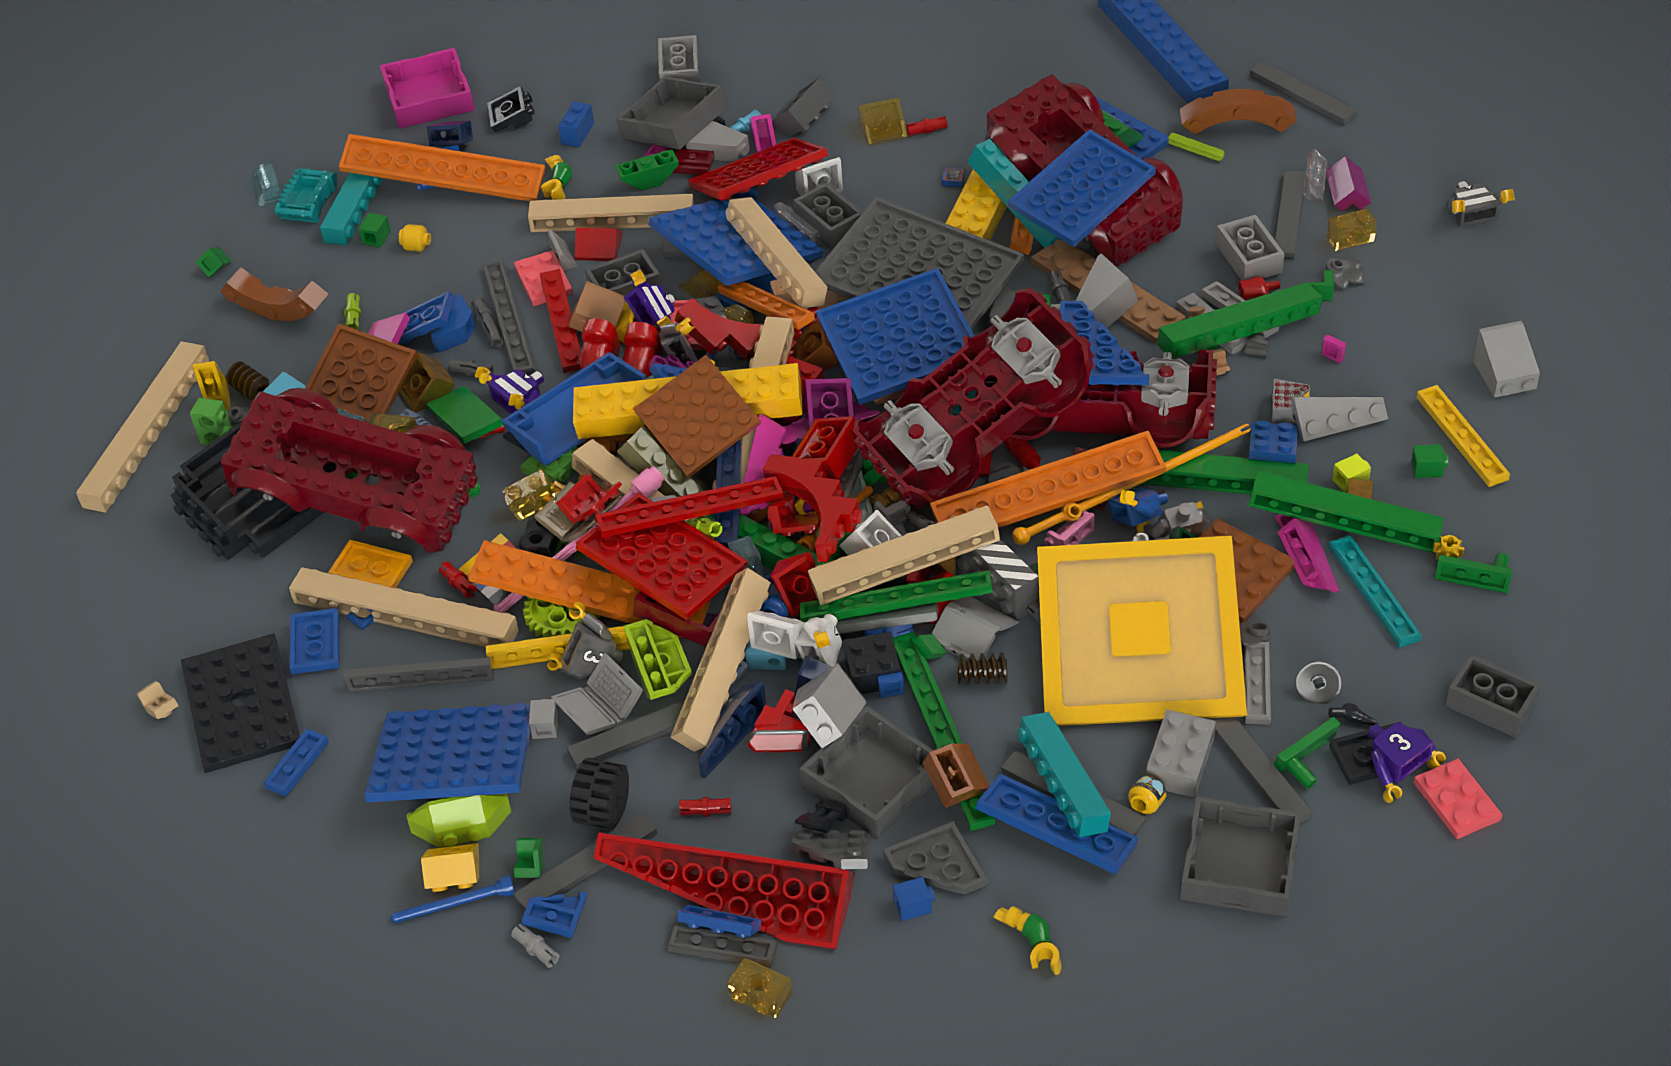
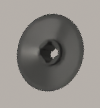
(1322, 692)

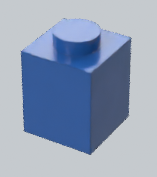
(913, 898)

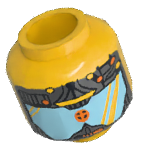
(1147, 795)

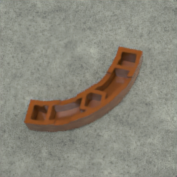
(1237, 105)
(272, 303)

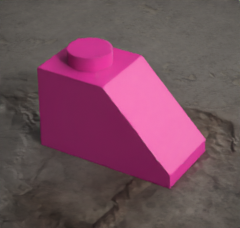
(762, 131)

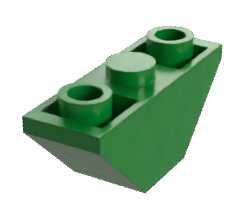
(648, 171)

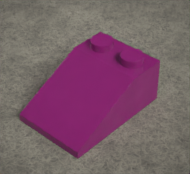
(827, 399)

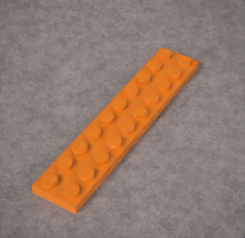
(442, 168)
(1059, 482)
(559, 582)

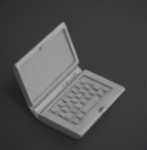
(970, 627)
(604, 701)

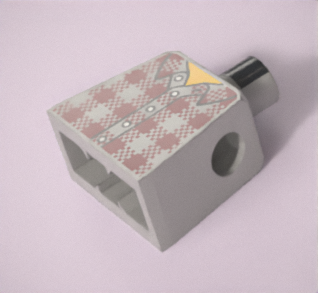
(1281, 400)

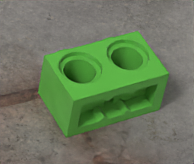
(210, 420)

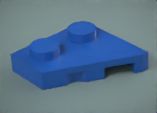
(555, 913)

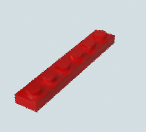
(560, 318)

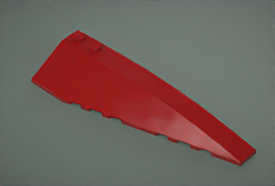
(791, 898)

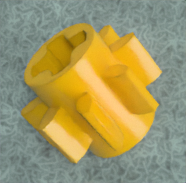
(1449, 546)

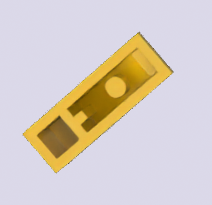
(212, 382)

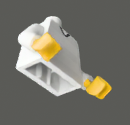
(820, 640)

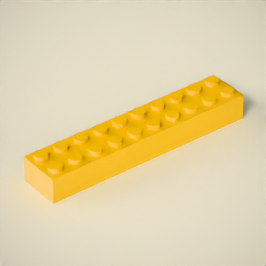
(609, 407)

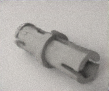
(535, 945)

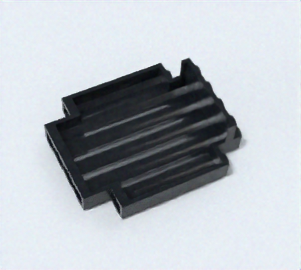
(229, 519)

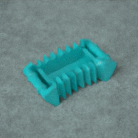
(306, 195)

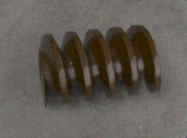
(246, 379)
(982, 668)

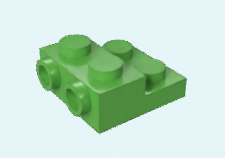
(556, 471)

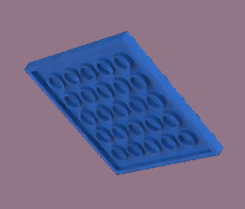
(716, 245)
(894, 334)
(450, 753)

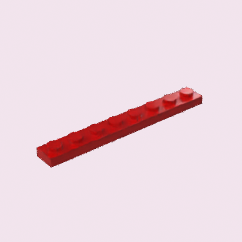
(688, 506)

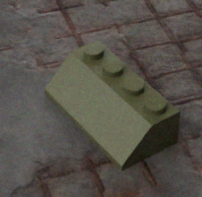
(645, 451)

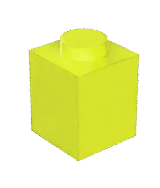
(1351, 467)

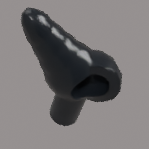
(1351, 713)

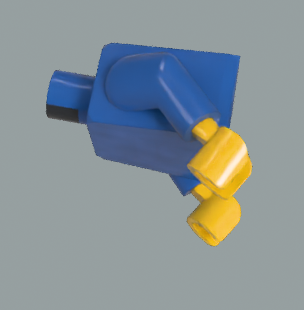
(1137, 506)

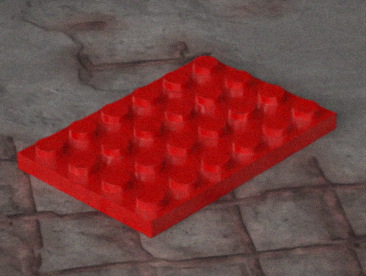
(758, 168)
(666, 561)

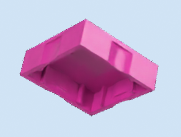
(427, 88)

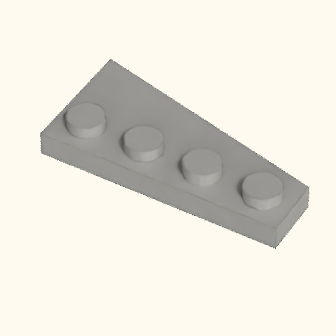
(1331, 415)

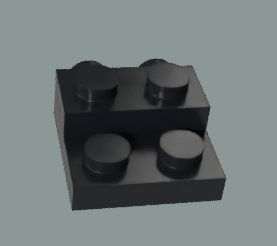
(511, 109)

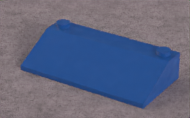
(547, 422)

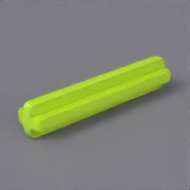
(1196, 147)

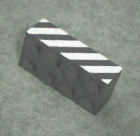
(1011, 579)

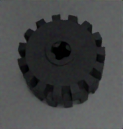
(599, 793)

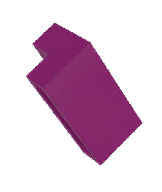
(1347, 185)

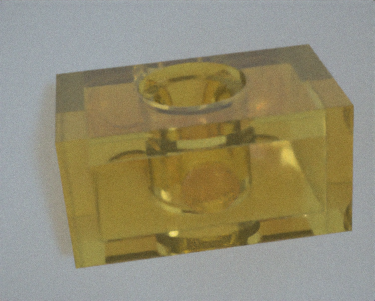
(1351, 229)
(529, 494)
(753, 976)

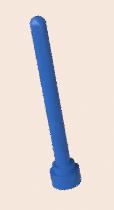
(502, 887)

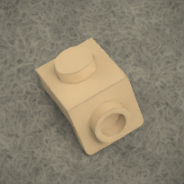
(156, 701)

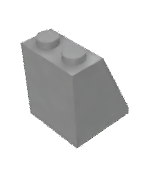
(1107, 292)
(1506, 359)
(828, 705)

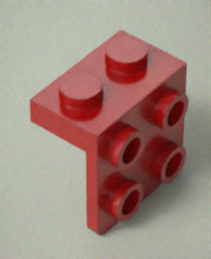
(586, 499)
(786, 521)

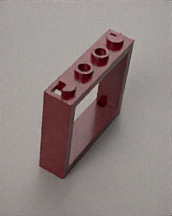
(689, 629)

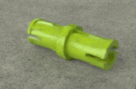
(352, 311)
(706, 526)

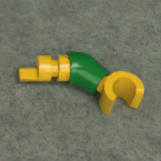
(561, 176)
(1037, 933)

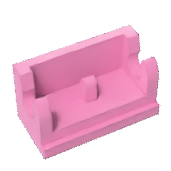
(1071, 532)

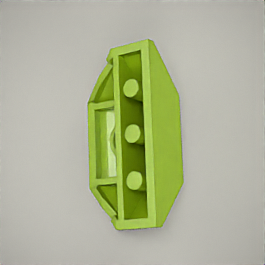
(657, 658)
(459, 819)

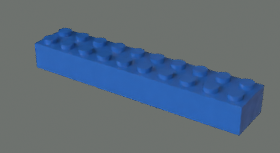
(1166, 47)

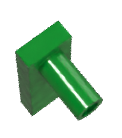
(1476, 574)
(1291, 756)

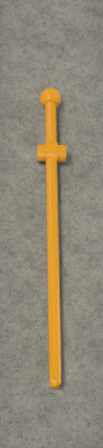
(1022, 535)

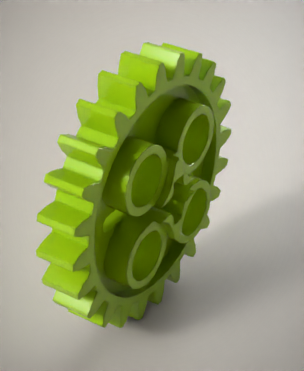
(549, 618)

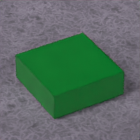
(929, 646)

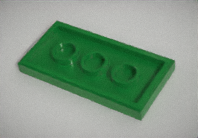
(464, 414)

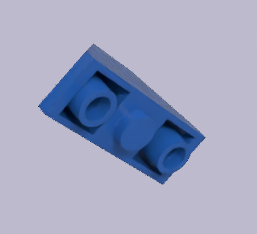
(457, 329)

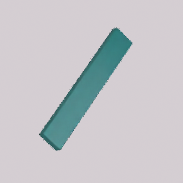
(1375, 591)

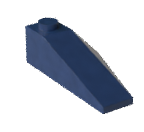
(733, 725)

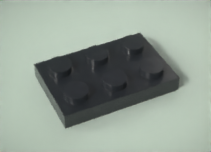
(1354, 756)

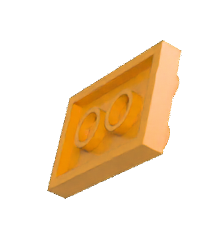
(371, 564)

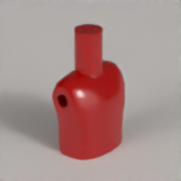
(1256, 287)

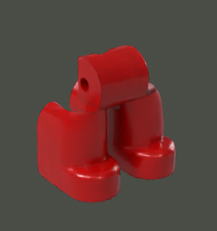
(640, 340)

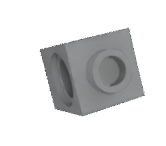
(543, 718)

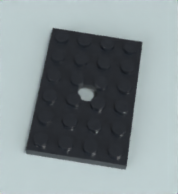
(244, 732)

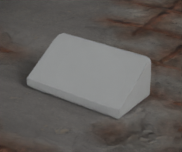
(561, 251)

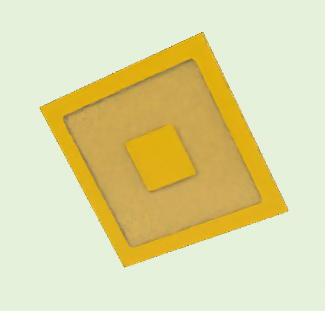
(1140, 631)

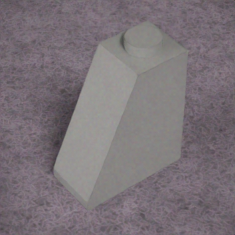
(724, 141)

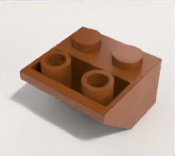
(955, 773)

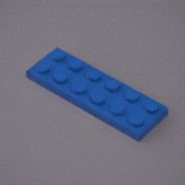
(1043, 819)

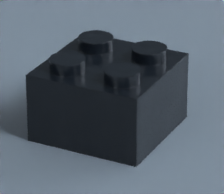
(869, 658)

